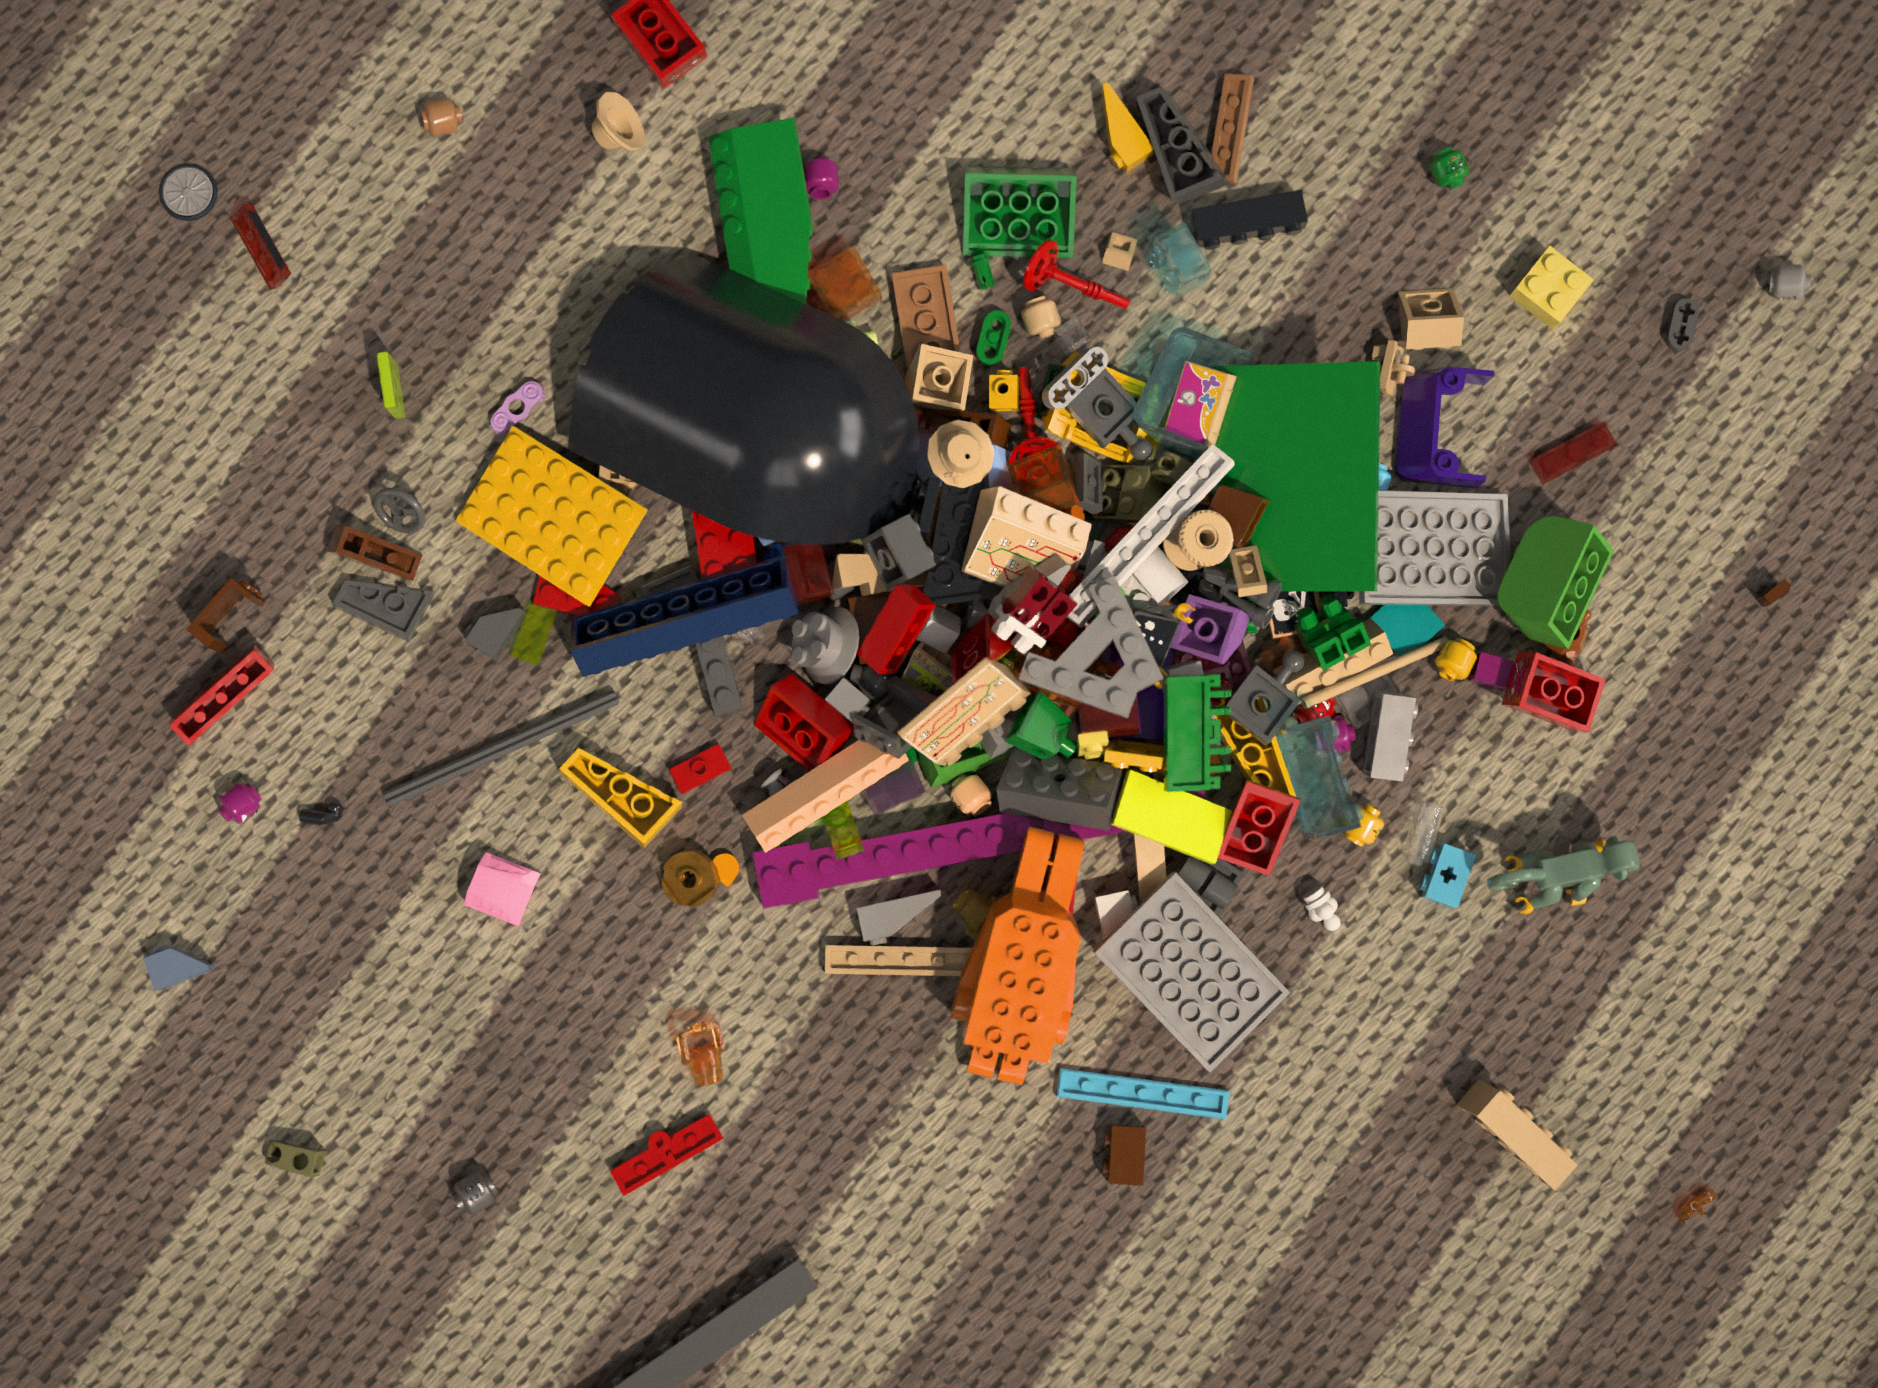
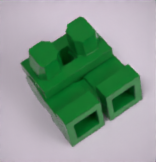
(1330, 632)

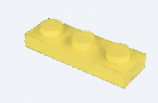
(1092, 746)

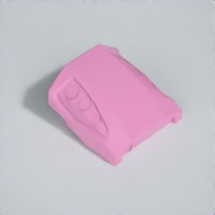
(501, 888)

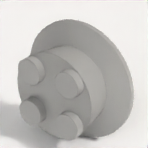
(826, 643)

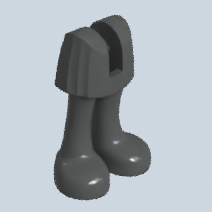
(1217, 587)

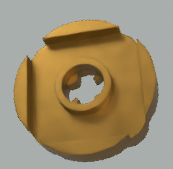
(706, 879)

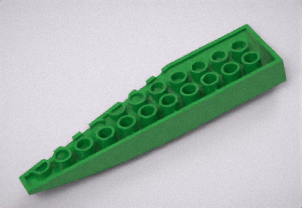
(764, 204)

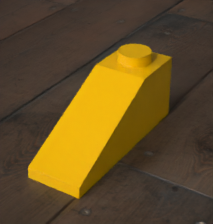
(1126, 139)

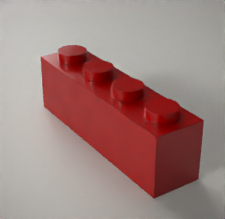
(221, 695)

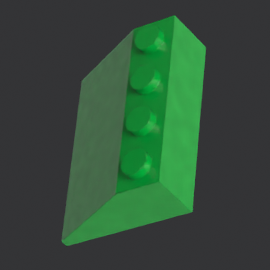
(1018, 210)

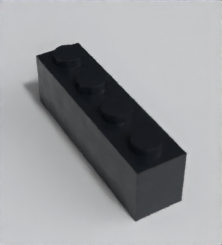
(1249, 219)

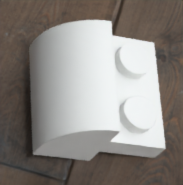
(1153, 582)

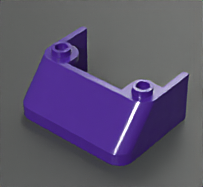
(1418, 427)

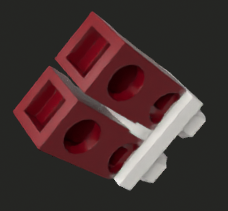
(1033, 611)

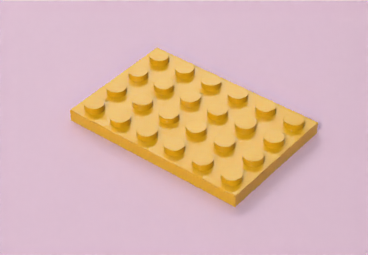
(551, 515)

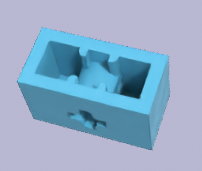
(1459, 865)

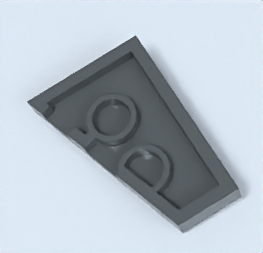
(384, 607)

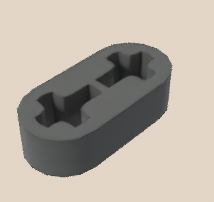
(1676, 323)

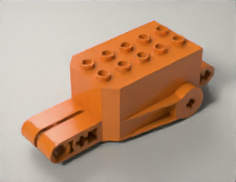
(1023, 964)

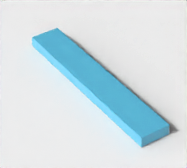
(1142, 1093)

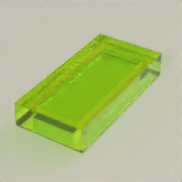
(534, 634)

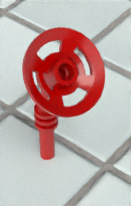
(1048, 269)
(1031, 444)

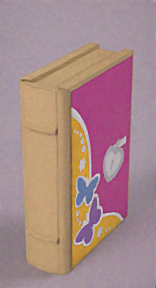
(1200, 403)

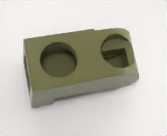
(1170, 468)
(295, 1158)

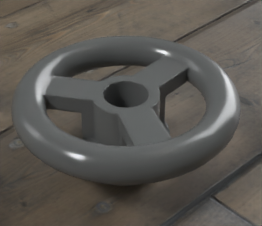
(403, 505)

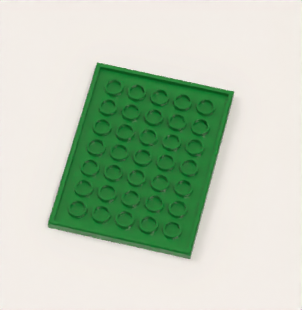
(1312, 450)

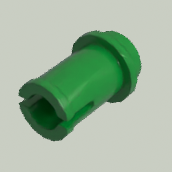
(983, 271)

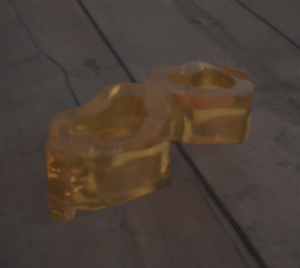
(1695, 1203)

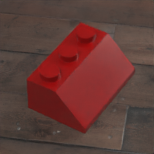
(802, 723)

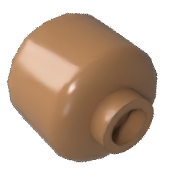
(440, 117)

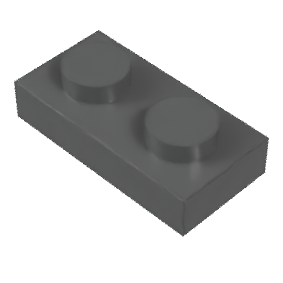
(1088, 483)

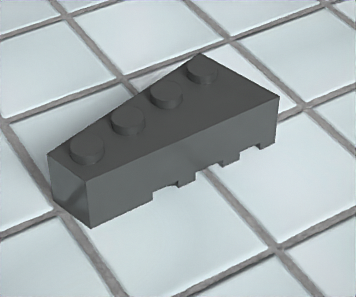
(1182, 155)

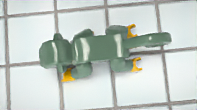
(1582, 867)

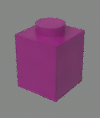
(1491, 671)

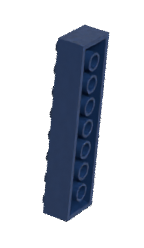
(683, 616)

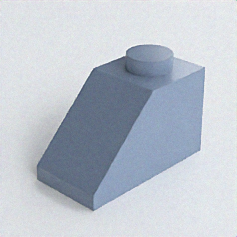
(173, 967)

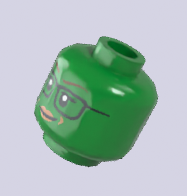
(1449, 168)

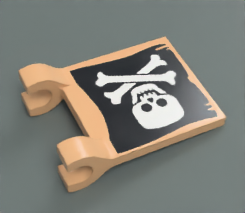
(1285, 611)

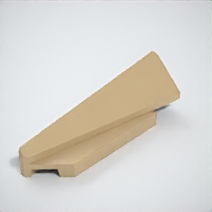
(859, 570)

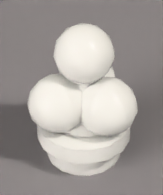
(1321, 907)

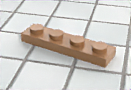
(1232, 123)

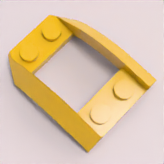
(1063, 423)

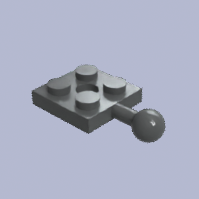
(1106, 428)
(1278, 698)

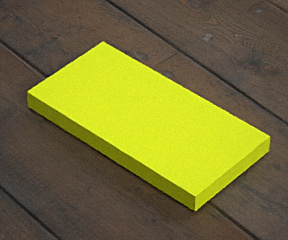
(1171, 817)

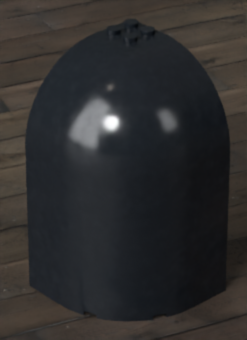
(747, 408)

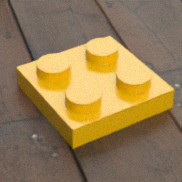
(1125, 753)

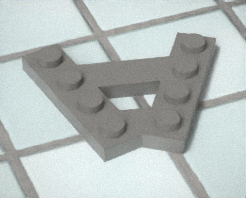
(1068, 673)

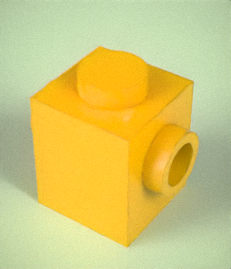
(1004, 402)

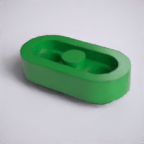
(993, 339)

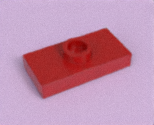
(700, 769)

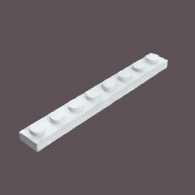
(1153, 528)

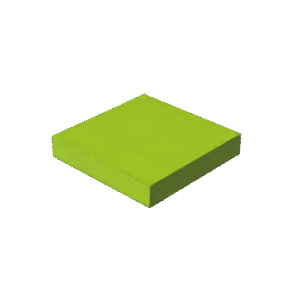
(391, 385)

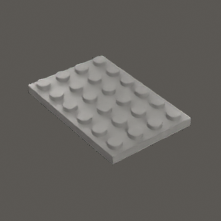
(1440, 549)
(1191, 971)

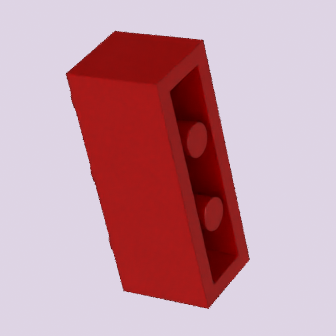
(896, 629)

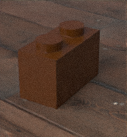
(1125, 1154)

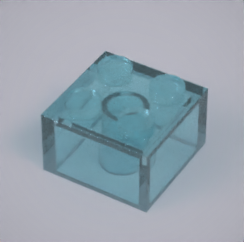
(1179, 260)

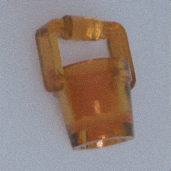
(703, 1060)

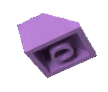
(1213, 632)

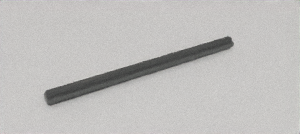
(501, 748)

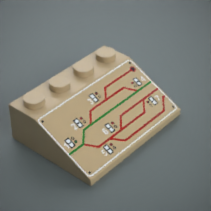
(1019, 532)
(966, 712)

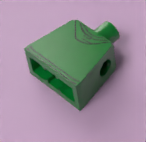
(1041, 728)

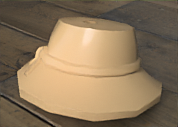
(617, 123)
(948, 451)

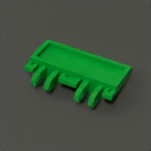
(1191, 731)

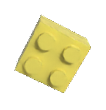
(1551, 287)

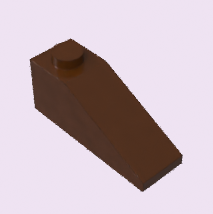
(991, 424)
(374, 552)

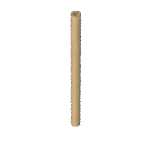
(1373, 673)

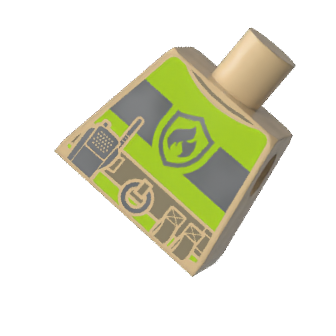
(929, 670)

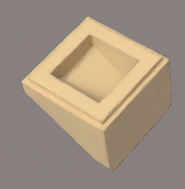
(1119, 251)

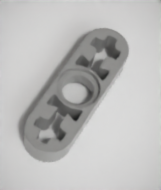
(1087, 375)

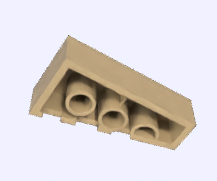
(1518, 1133)

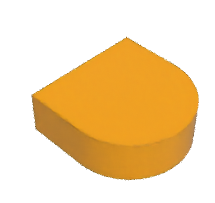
(727, 868)

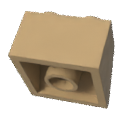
(1430, 318)
(939, 378)

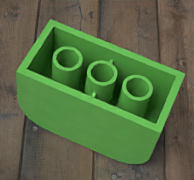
(1554, 578)

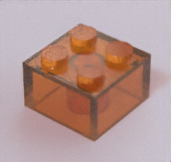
(844, 285)
(1045, 478)

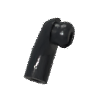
(321, 818)

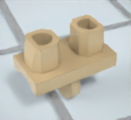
(1394, 366)

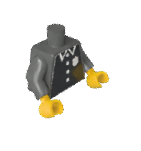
(1159, 628)

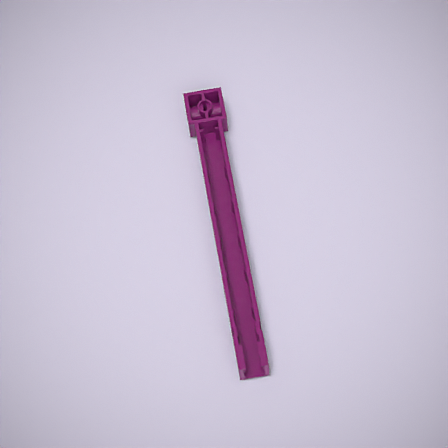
(798, 873)

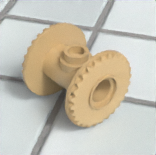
(1199, 541)

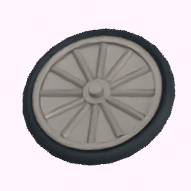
(188, 192)

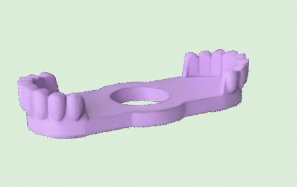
(503, 419)

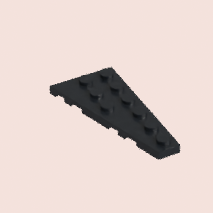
(951, 534)

